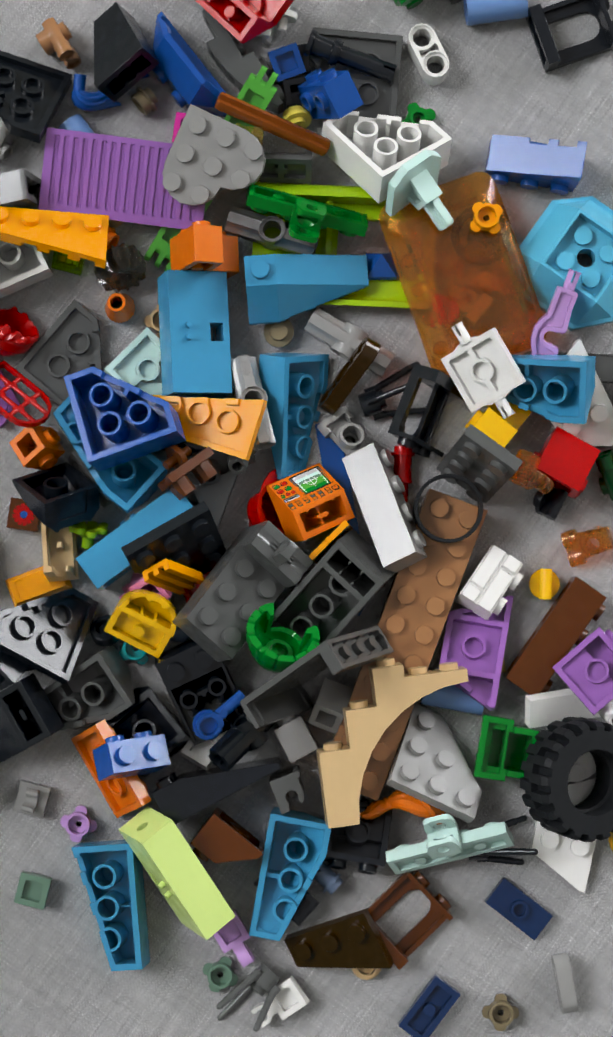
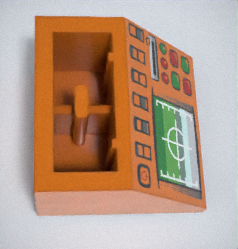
(309, 503)

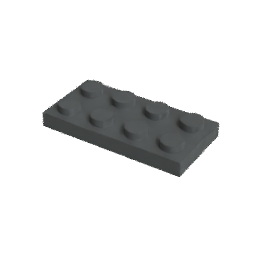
(481, 462)

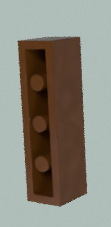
(555, 636)

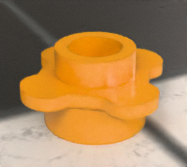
(486, 209)

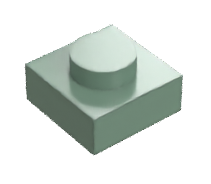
(33, 890)

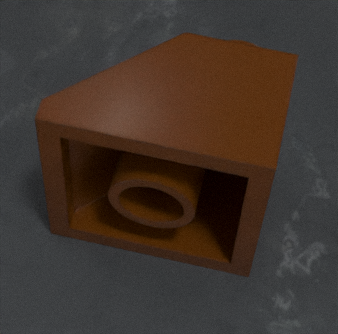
(225, 840)

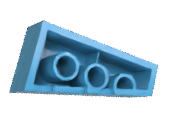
(117, 900)

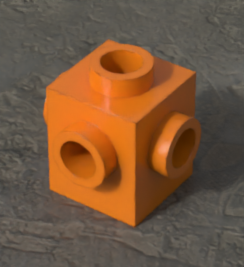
(38, 447)

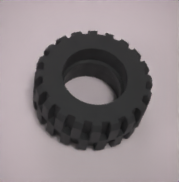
(548, 773)

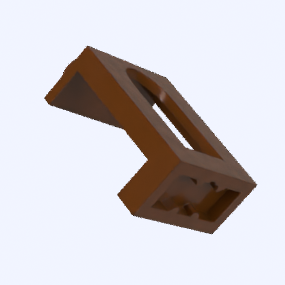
(423, 929)

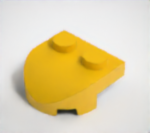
(143, 621)

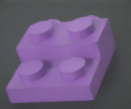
(590, 670)

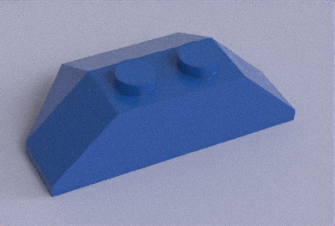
(183, 69)

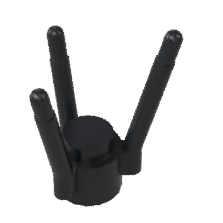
(374, 400)
(490, 856)

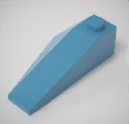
(296, 283)
(556, 386)
(293, 394)
(124, 484)
(290, 860)

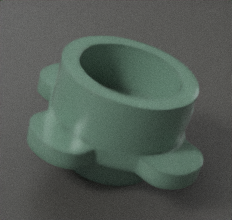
(216, 982)

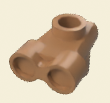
(55, 39)

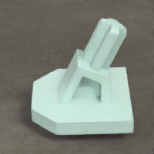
(417, 184)

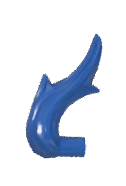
(90, 101)

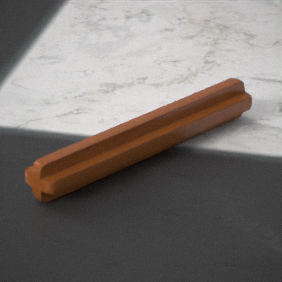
(272, 124)

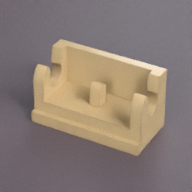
(59, 554)

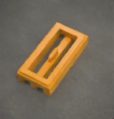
(173, 577)

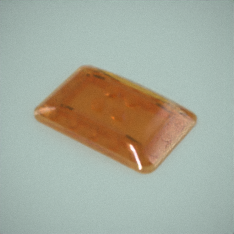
(462, 272)

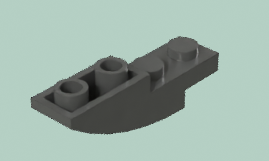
(228, 57)

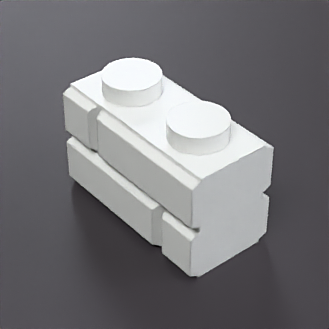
(490, 582)

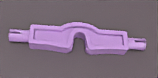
(557, 316)

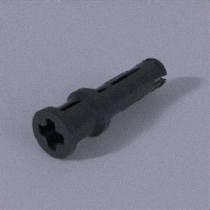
(336, 52)

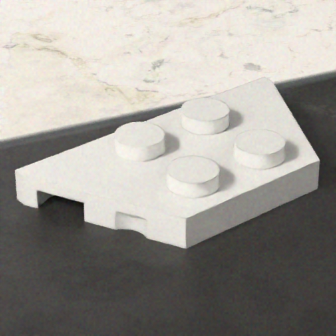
(599, 425)
(564, 855)

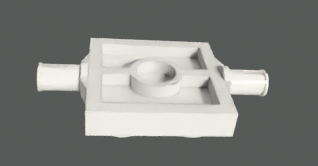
(483, 370)

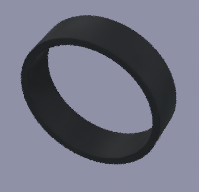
(474, 490)

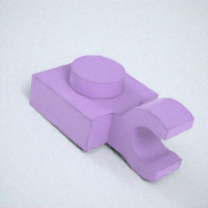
(233, 937)

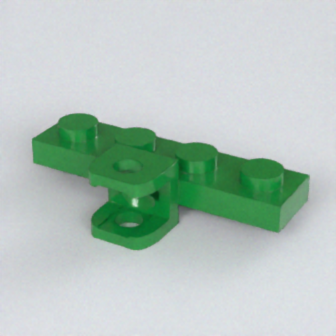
(306, 215)

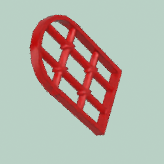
(27, 400)

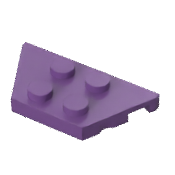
(479, 648)

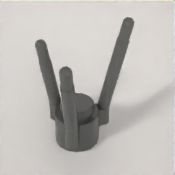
(260, 980)

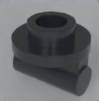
(550, 503)

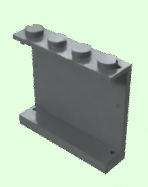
(284, 693)

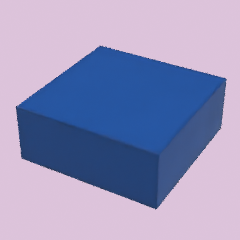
(286, 61)

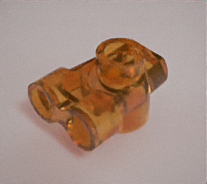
(528, 475)
(580, 546)

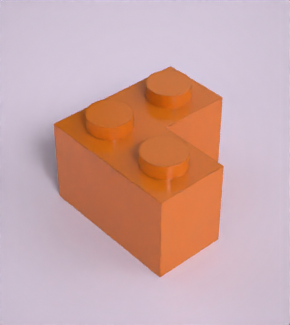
(204, 249)

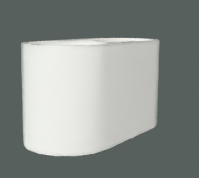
(427, 54)

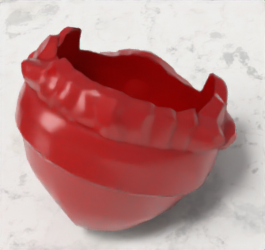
(16, 332)

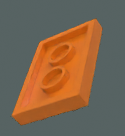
(121, 793)

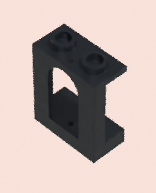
(540, 18)
(442, 388)

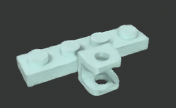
(448, 844)

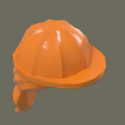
(400, 801)

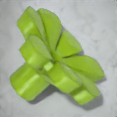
(89, 531)

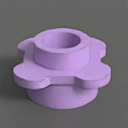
(69, 822)

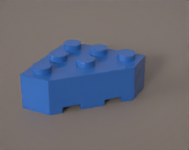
(119, 419)

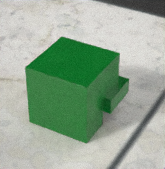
(502, 748)

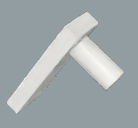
(555, 705)

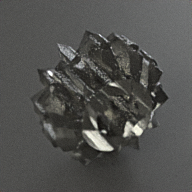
(123, 268)

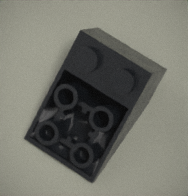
(195, 683)
(25, 717)

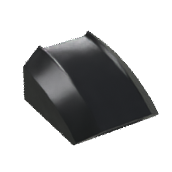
(59, 496)
(152, 715)

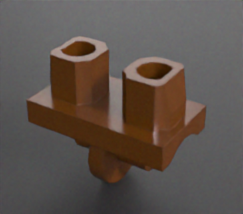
(177, 480)

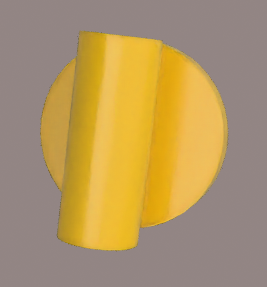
(544, 584)

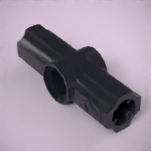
(237, 742)

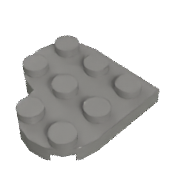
(211, 157)

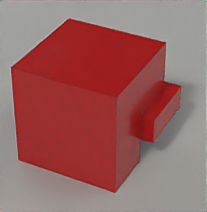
(567, 461)

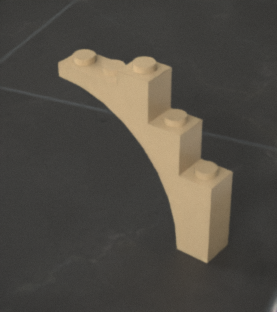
(392, 692)

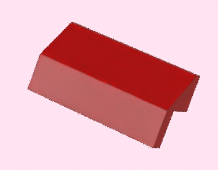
(246, 17)

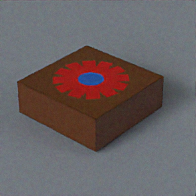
(21, 516)

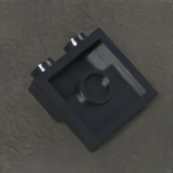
(360, 844)

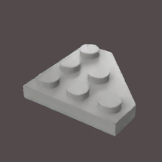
(433, 767)

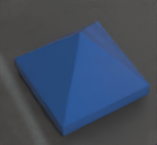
(380, 267)

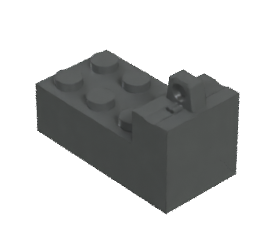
(245, 577)
(334, 589)

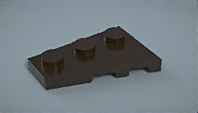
(340, 943)

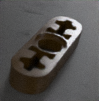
(349, 375)

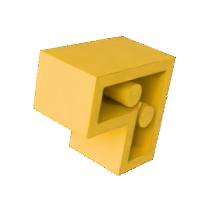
(496, 427)

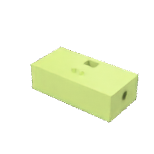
(177, 872)

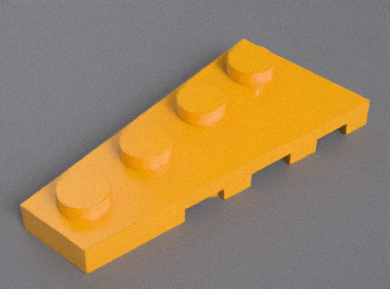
(65, 232)
(221, 424)

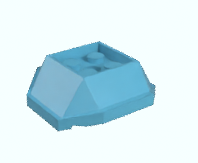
(553, 246)

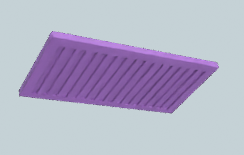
(110, 178)

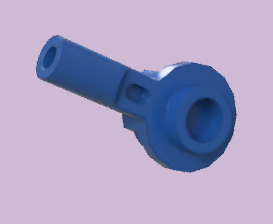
(209, 723)

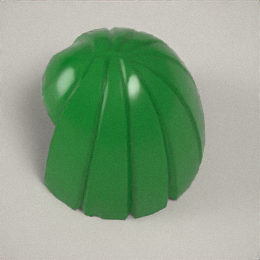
(277, 646)

